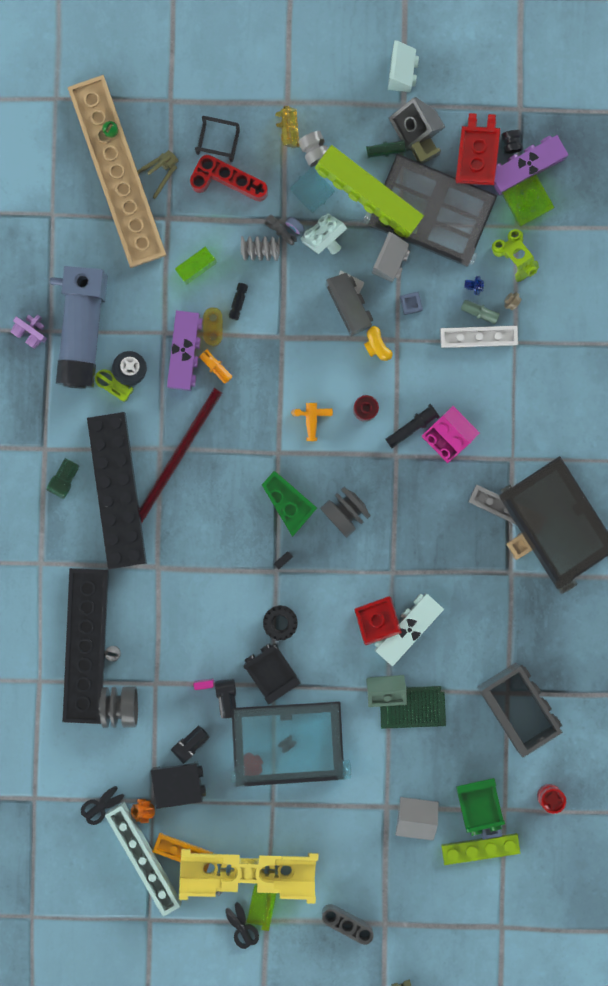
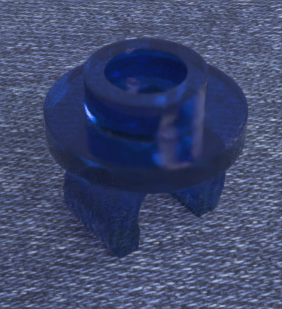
(477, 285)

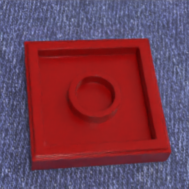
(377, 620)

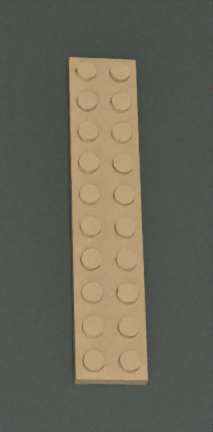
(117, 172)

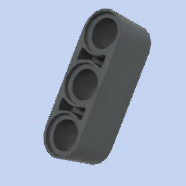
(352, 932)

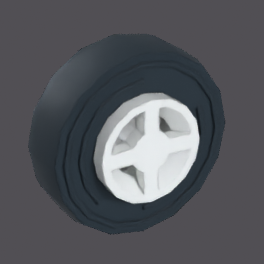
(129, 361)

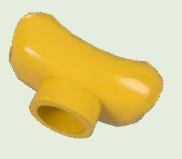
(376, 345)

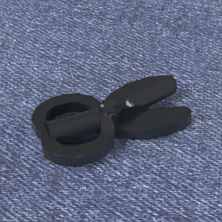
(100, 806)
(239, 923)

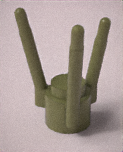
(166, 161)

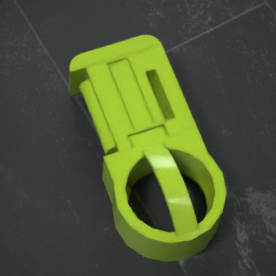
(115, 388)

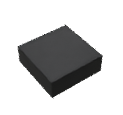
(283, 560)

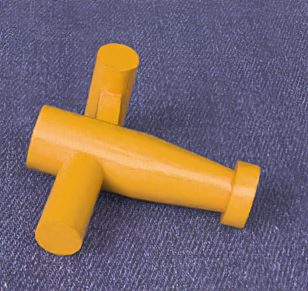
(311, 418)

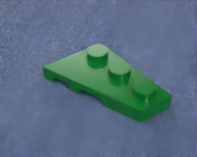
(289, 502)

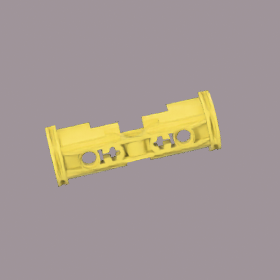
(198, 883)

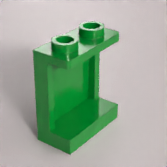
(480, 806)

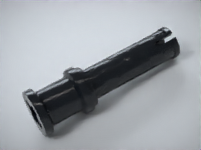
(420, 421)

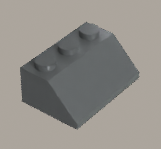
(349, 303)

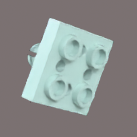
(324, 234)

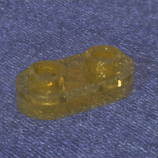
(212, 327)

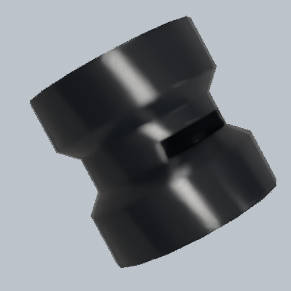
(512, 141)

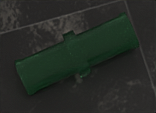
(385, 149)

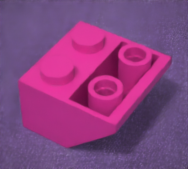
(450, 434)

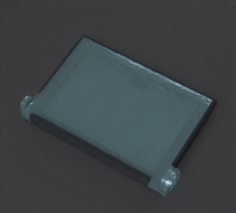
(288, 744)

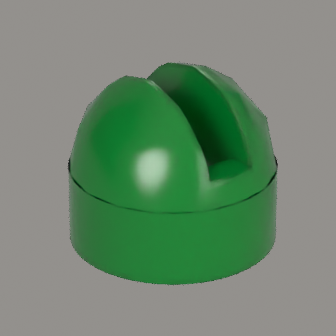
(113, 130)

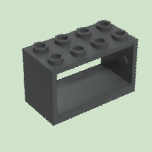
(540, 739)

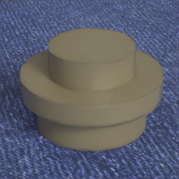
(512, 301)

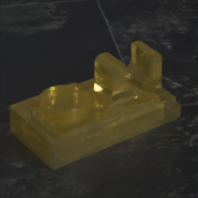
(289, 126)

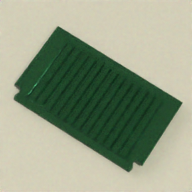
(423, 709)

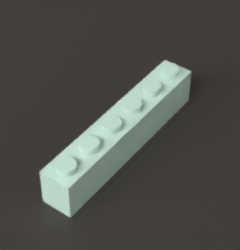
(143, 859)

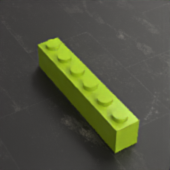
(369, 192)

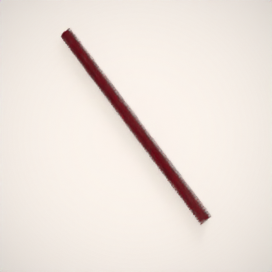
(179, 453)

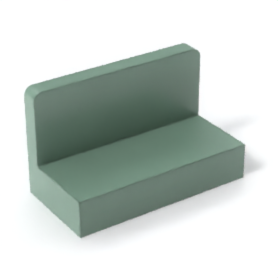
(386, 691)

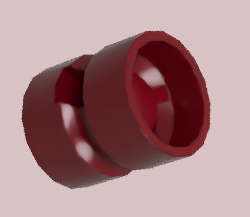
(365, 408)

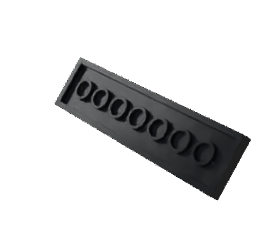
(116, 490)
(85, 645)

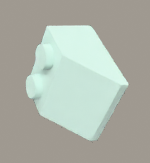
(402, 67)

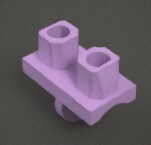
(20, 327)

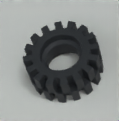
(280, 634)

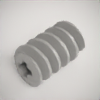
(260, 248)

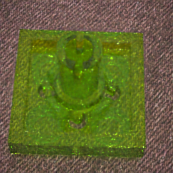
(532, 188)

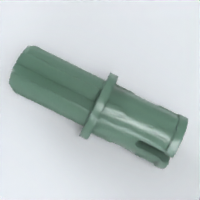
(480, 311)

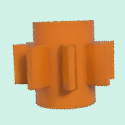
(143, 811)

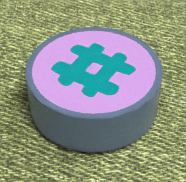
(294, 225)

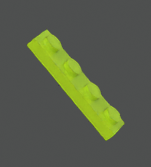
(480, 849)

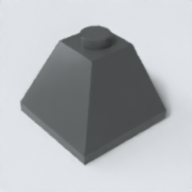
(416, 122)

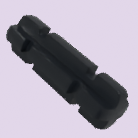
(238, 301)

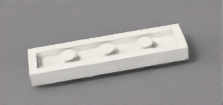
(479, 336)

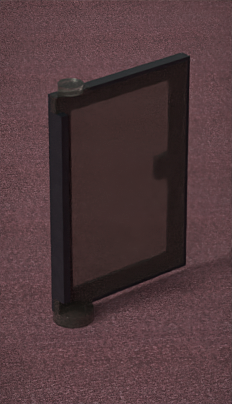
(557, 523)

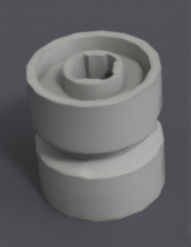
(314, 147)

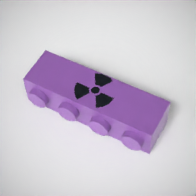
(530, 163)
(183, 350)

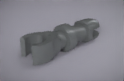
(273, 223)

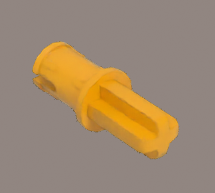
(215, 366)

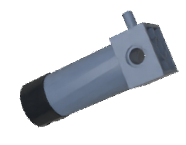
(80, 325)

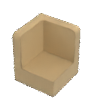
(519, 546)

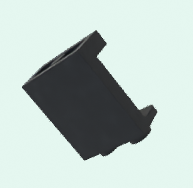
(271, 673)
(178, 785)

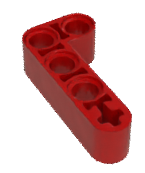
(231, 181)

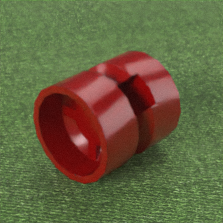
(551, 798)

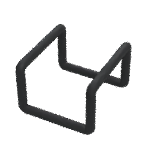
(199, 148)

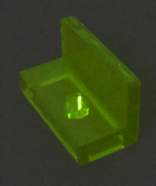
(196, 265)
(261, 909)

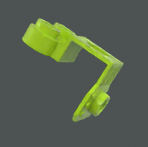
(526, 265)

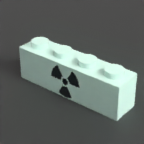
(412, 625)

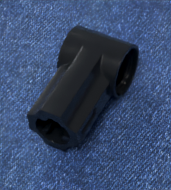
(226, 694)
(186, 747)

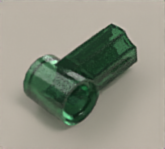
(61, 482)

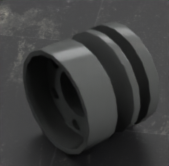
(345, 511)
(119, 707)

